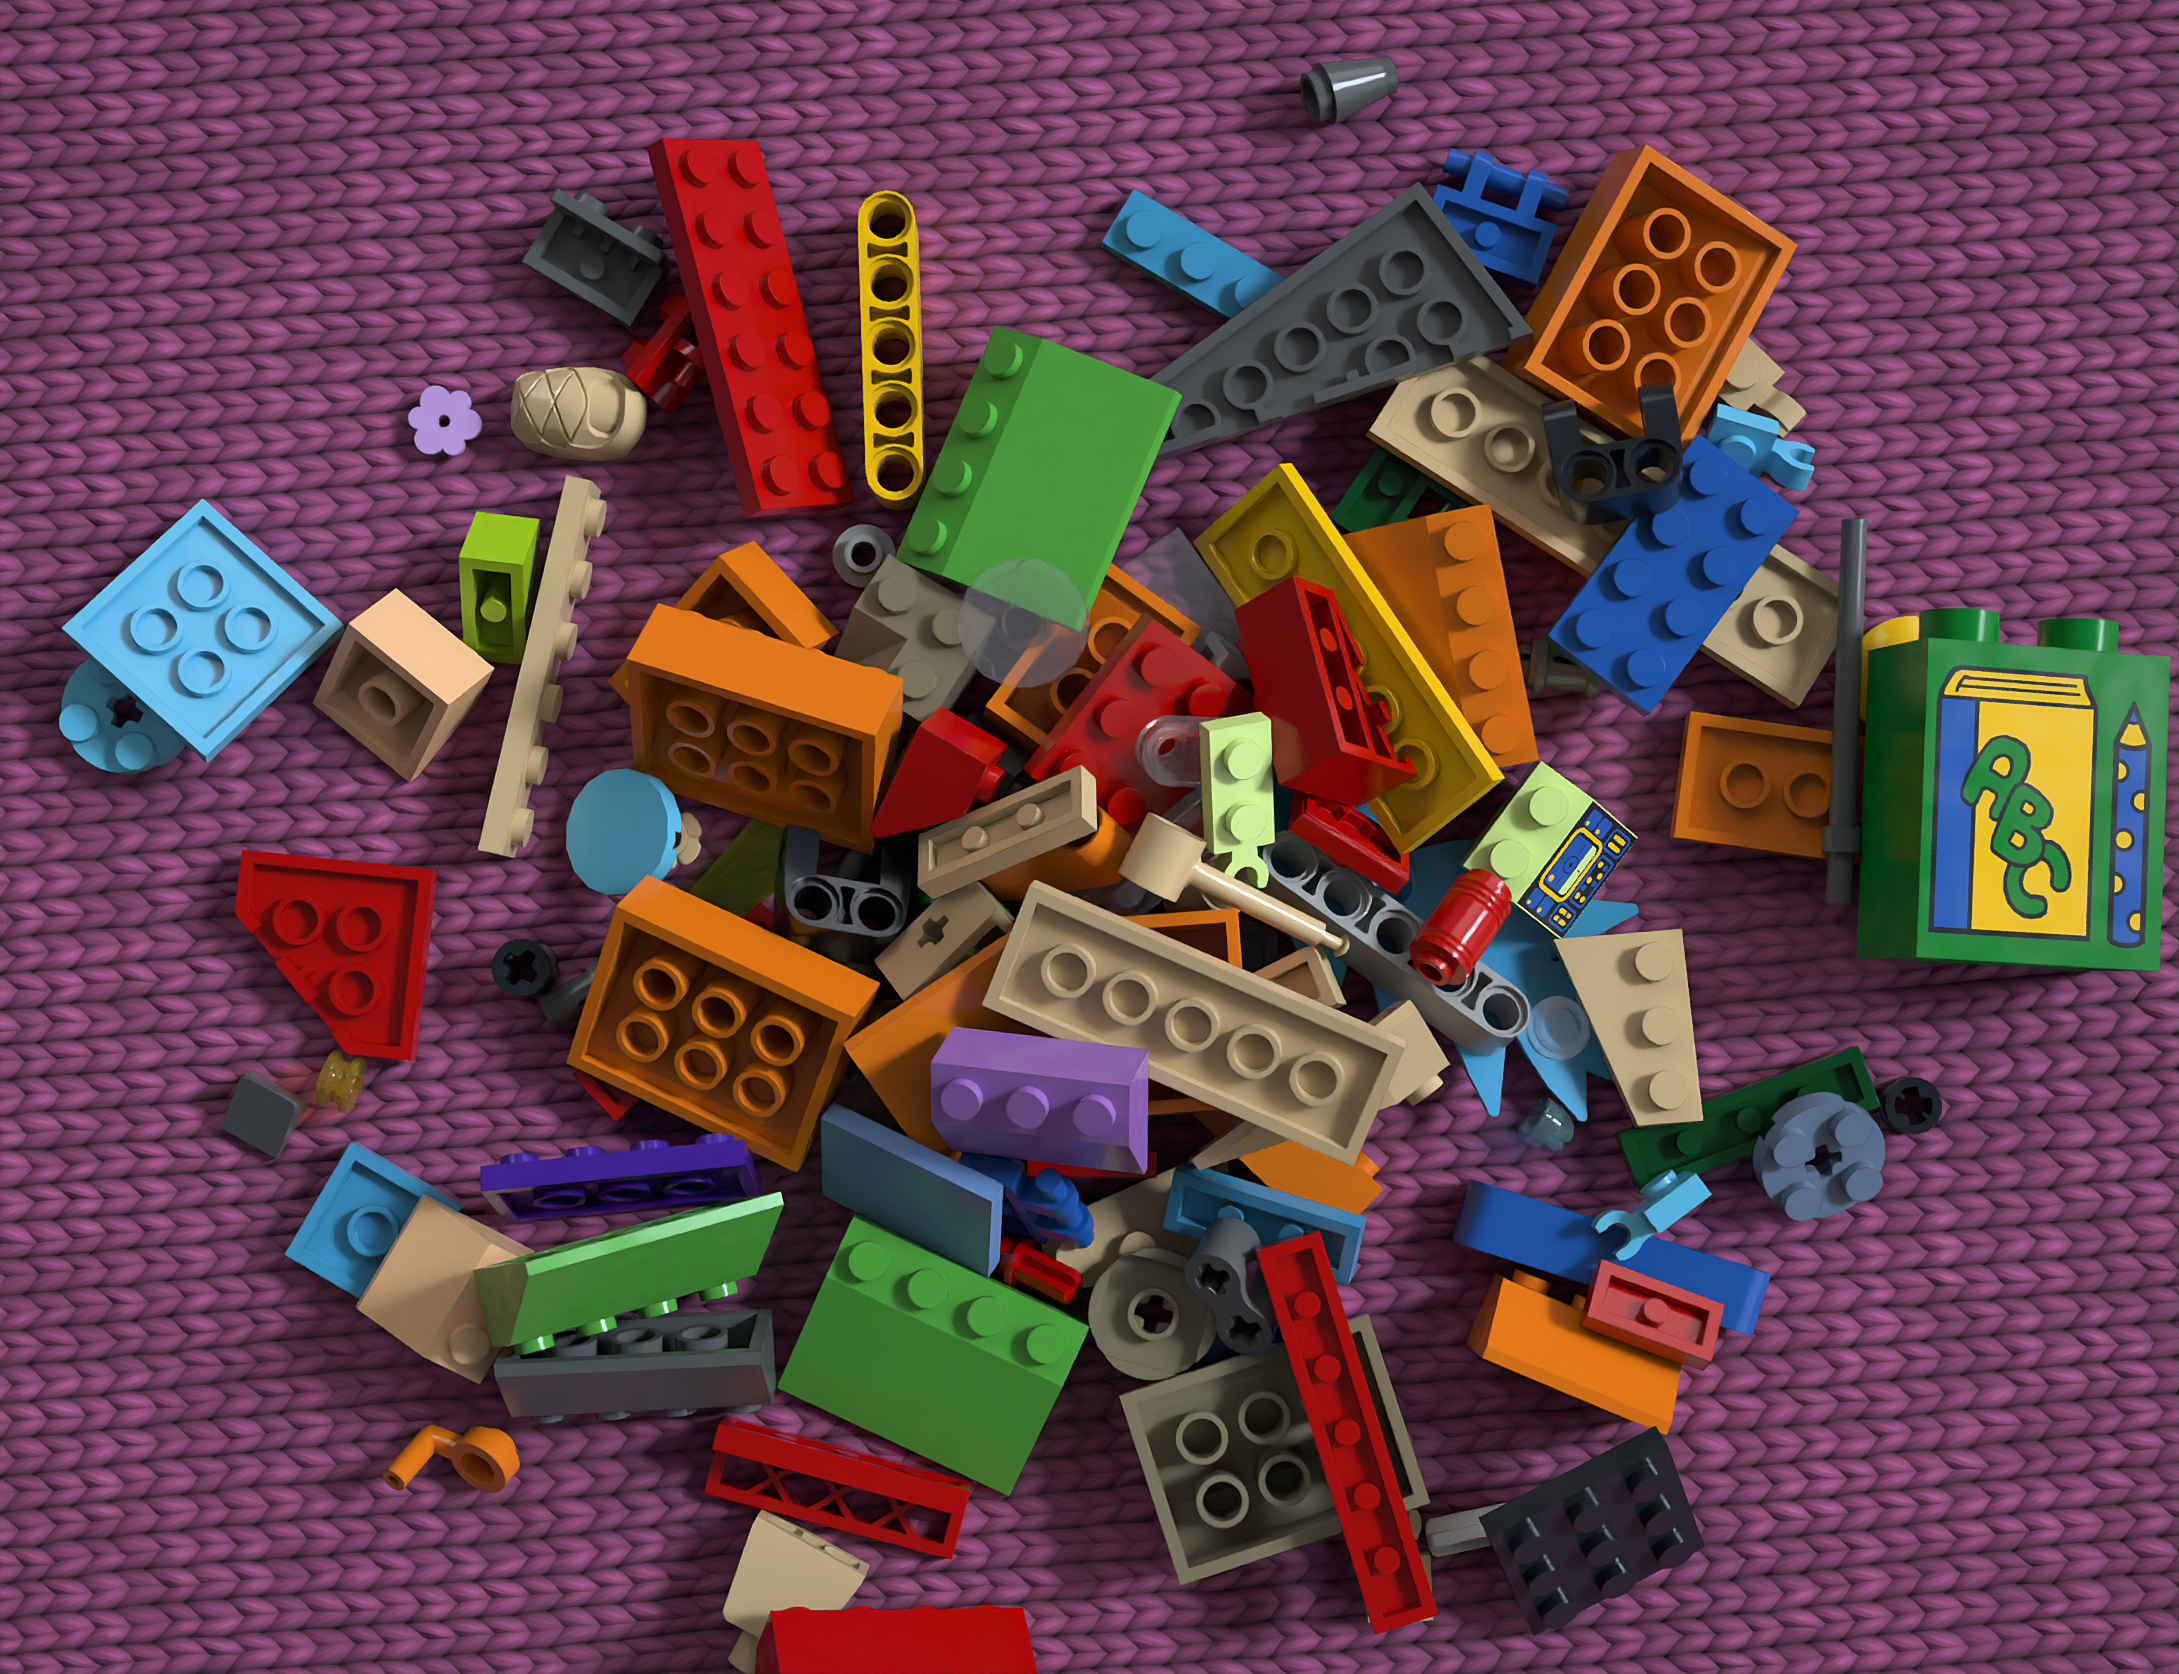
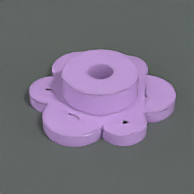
(435, 407)

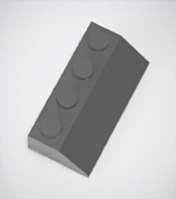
(645, 1365)

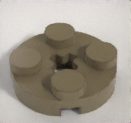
(1121, 1332)

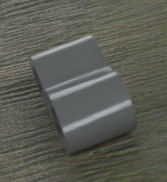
(1230, 1280)

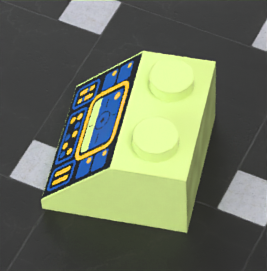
(1550, 847)

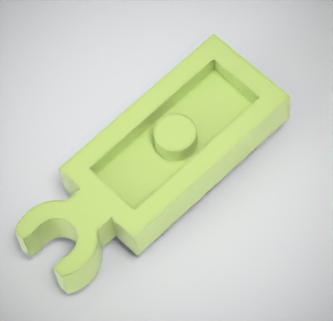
(1238, 792)

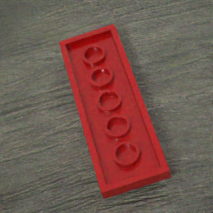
(750, 326)

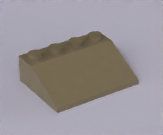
(1239, 1461)

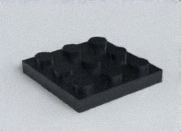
(1593, 1531)

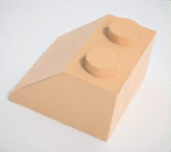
(401, 683)
(429, 1287)

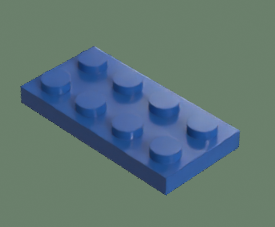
(1671, 578)

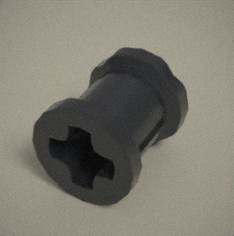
(506, 972)

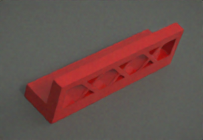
(841, 1466)

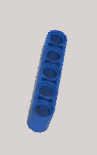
(1569, 1247)

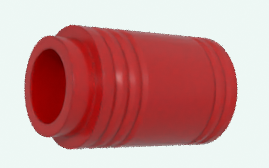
(1460, 927)

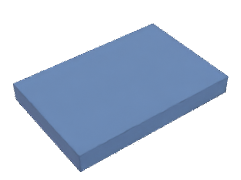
(911, 1189)

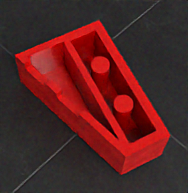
(1307, 683)

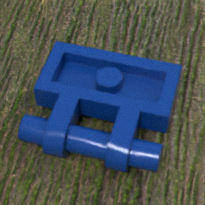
(1503, 239)
(1037, 1206)

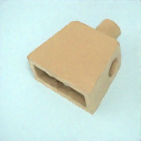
(784, 1570)

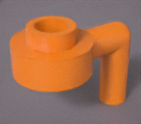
(480, 1456)

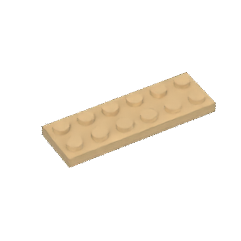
(1202, 1019)

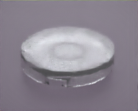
(1023, 623)

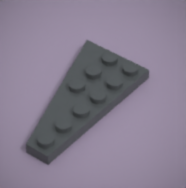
(1355, 319)

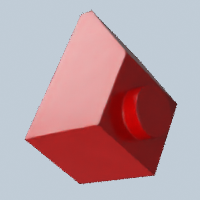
(941, 775)

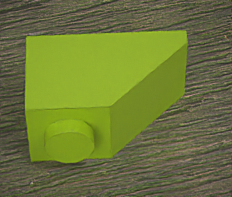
(499, 584)

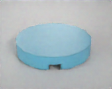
(622, 831)

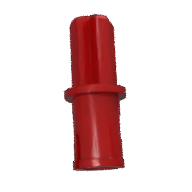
(1036, 1270)

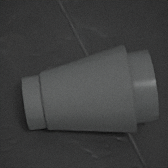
(1346, 86)

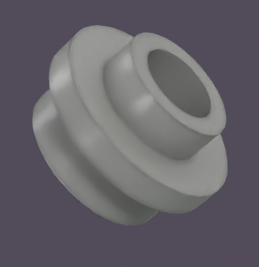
(849, 541)

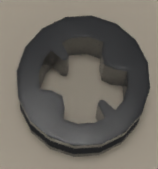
(1918, 1088)

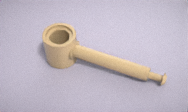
(1169, 860)

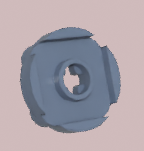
(1840, 1181)

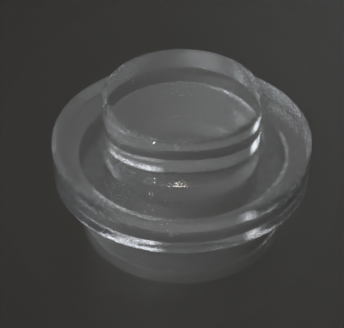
(1558, 1028)

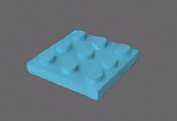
(203, 630)

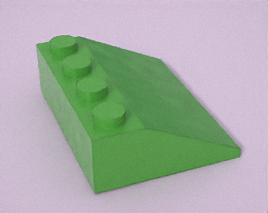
(1038, 465)
(625, 1271)
(933, 1354)

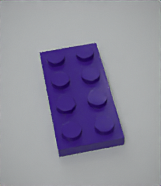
(620, 1182)

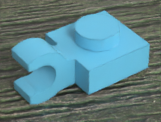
(1755, 446)
(1665, 1202)

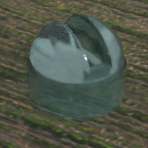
(1546, 1126)

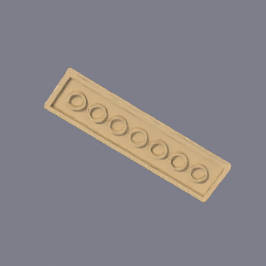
(1487, 443)

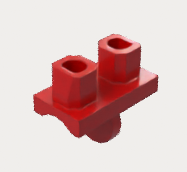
(671, 360)

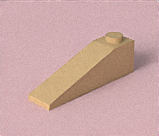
(1413, 1080)

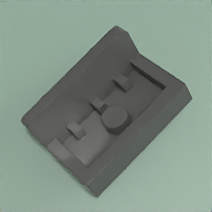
(599, 259)

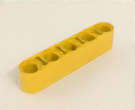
(885, 321)

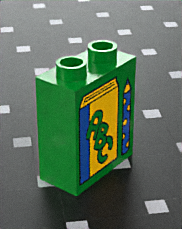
(2014, 797)

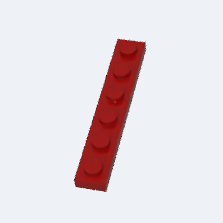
(1346, 1431)

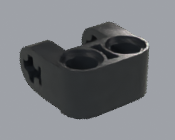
(1617, 462)
(840, 901)

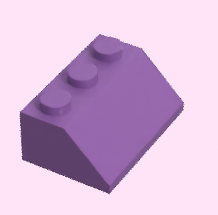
(1042, 1099)

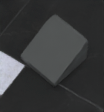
(263, 1113)

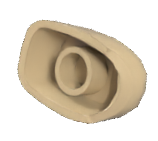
(578, 413)

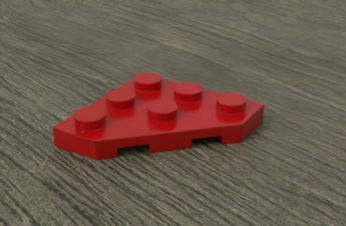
(346, 941)

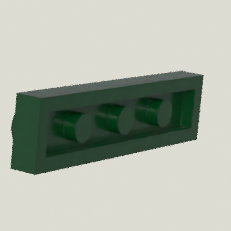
(1739, 1116)

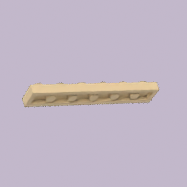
(536, 694)

